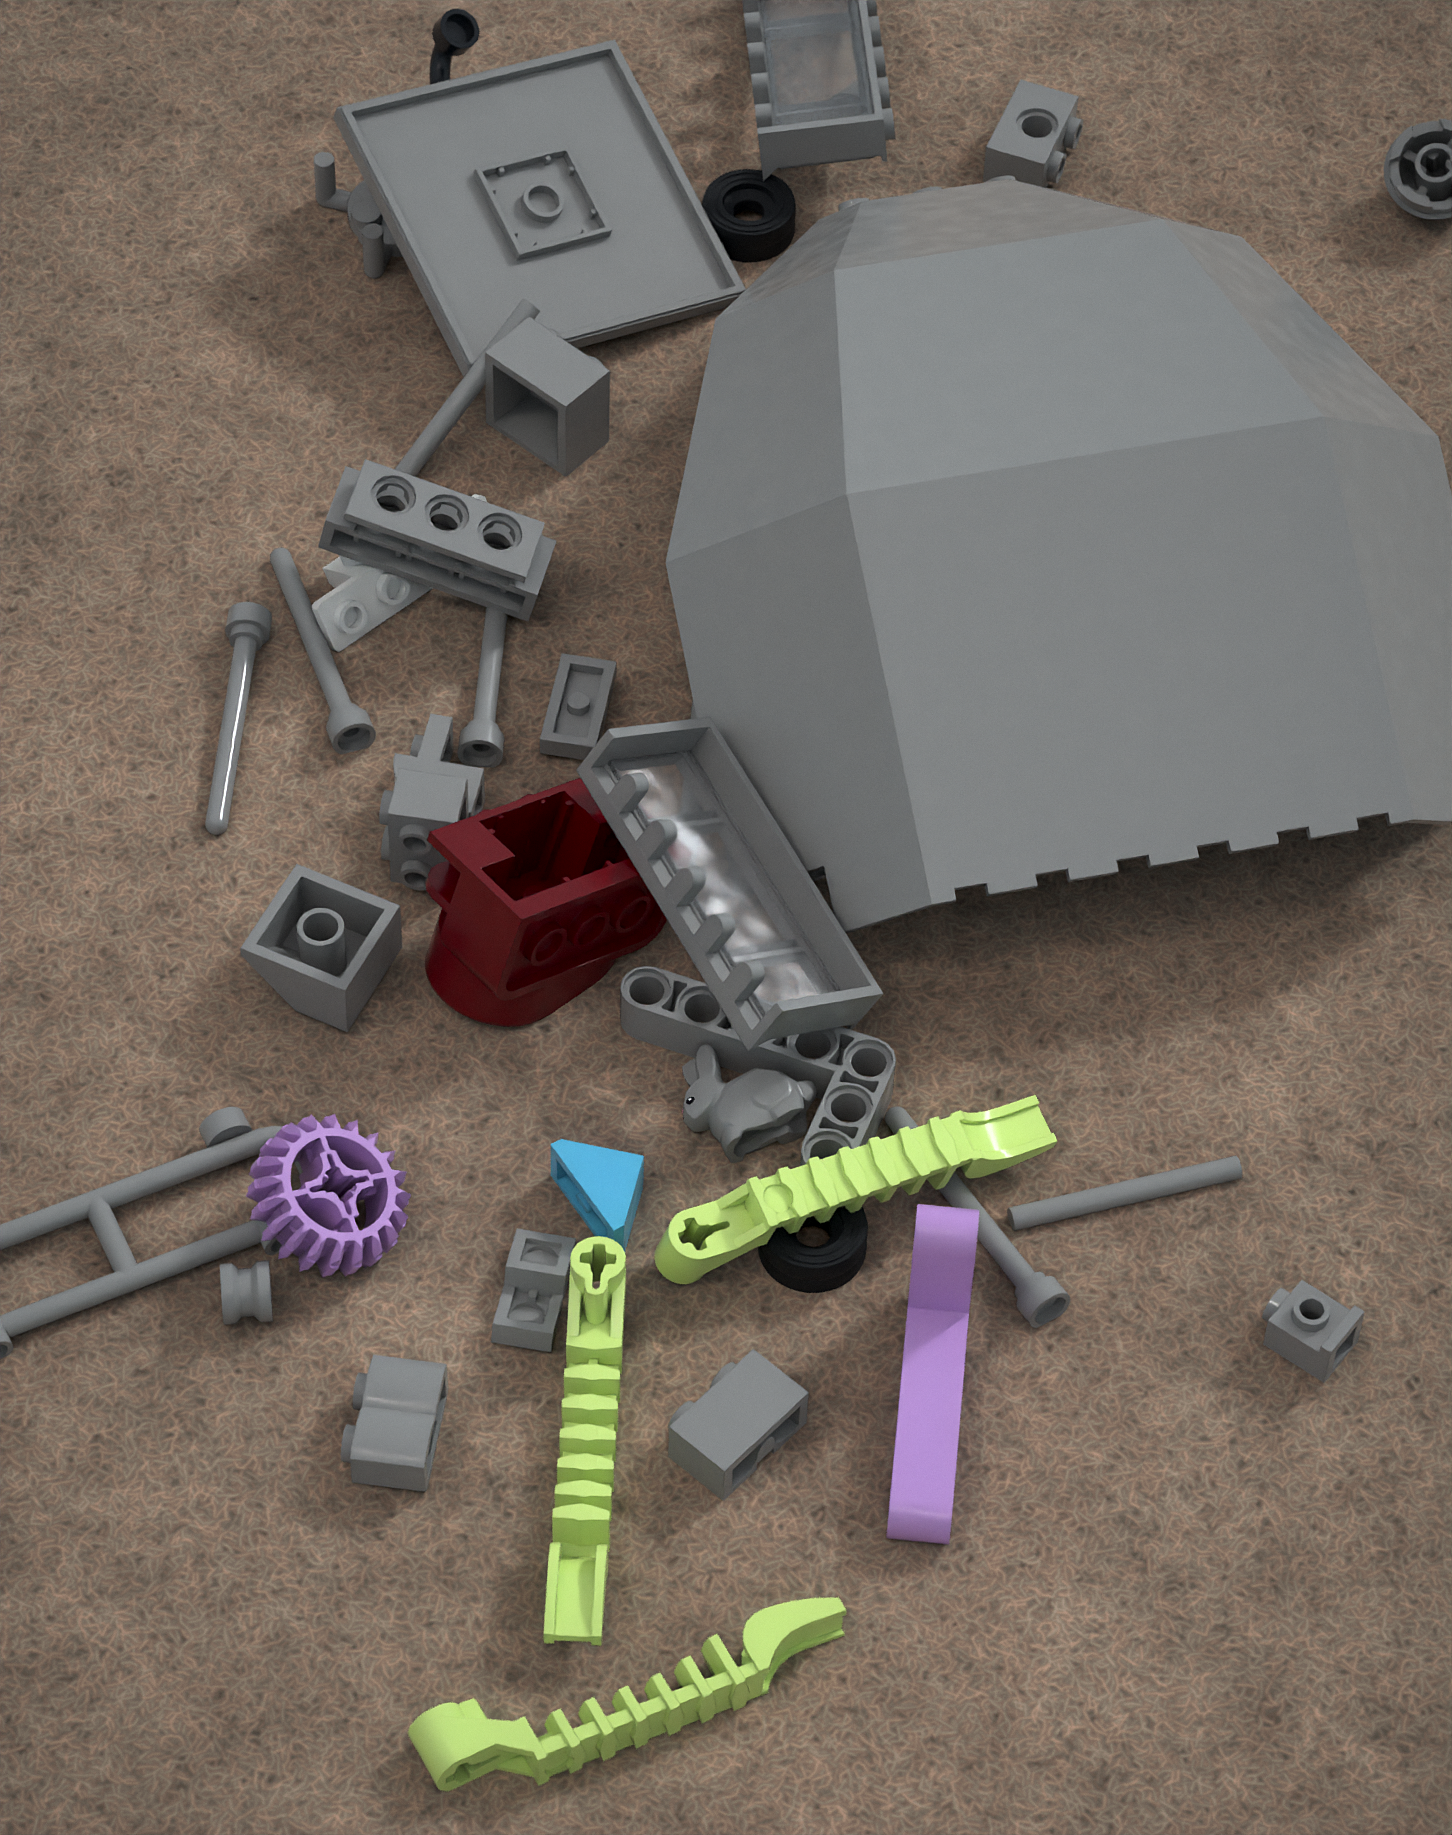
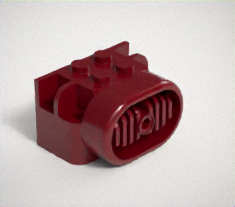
(532, 906)

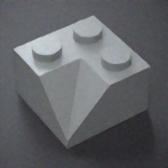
(324, 945)

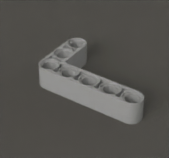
(837, 1072)

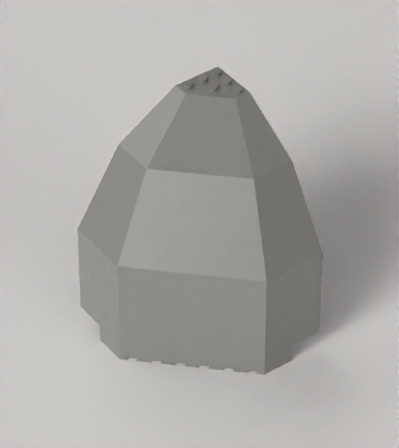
(1055, 552)

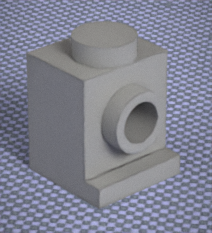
(1311, 1329)

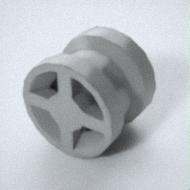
(246, 1292)

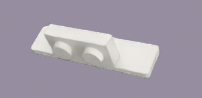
(361, 599)

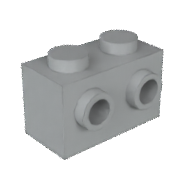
(410, 812)

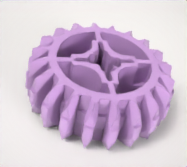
(321, 1215)

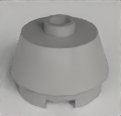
(1421, 170)

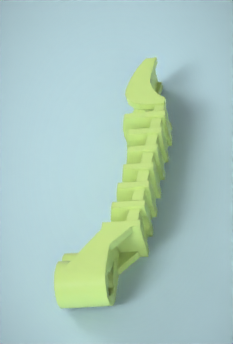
(752, 1212)
(587, 1444)
(463, 1744)

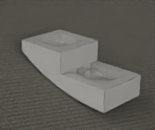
(533, 1290)

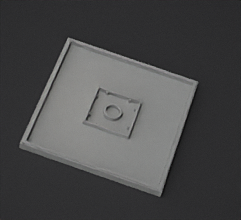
(542, 192)

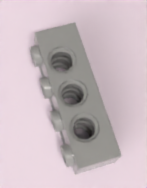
(436, 544)

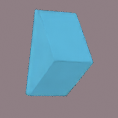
(600, 1185)

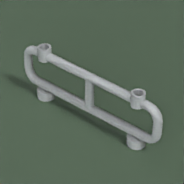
(227, 1142)

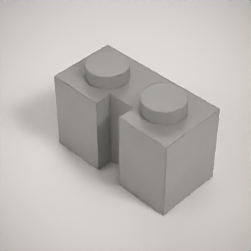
(736, 1423)

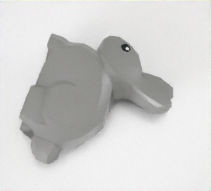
(747, 1110)

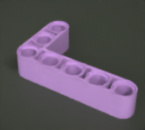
(932, 1374)

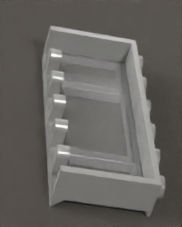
(817, 82)
(728, 880)

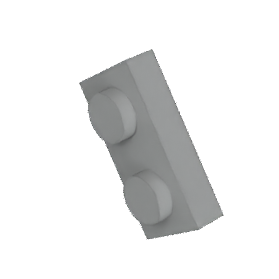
(577, 706)

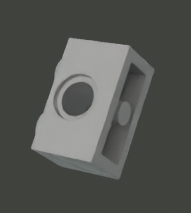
(1033, 135)

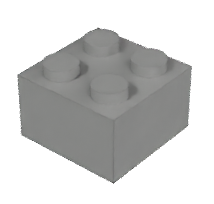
(547, 396)

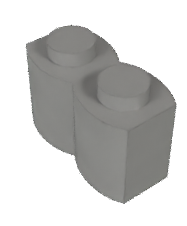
(396, 1423)

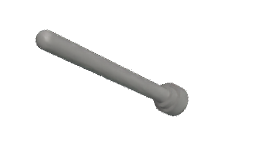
(247, 630)
(347, 724)
(481, 740)
(1038, 1295)

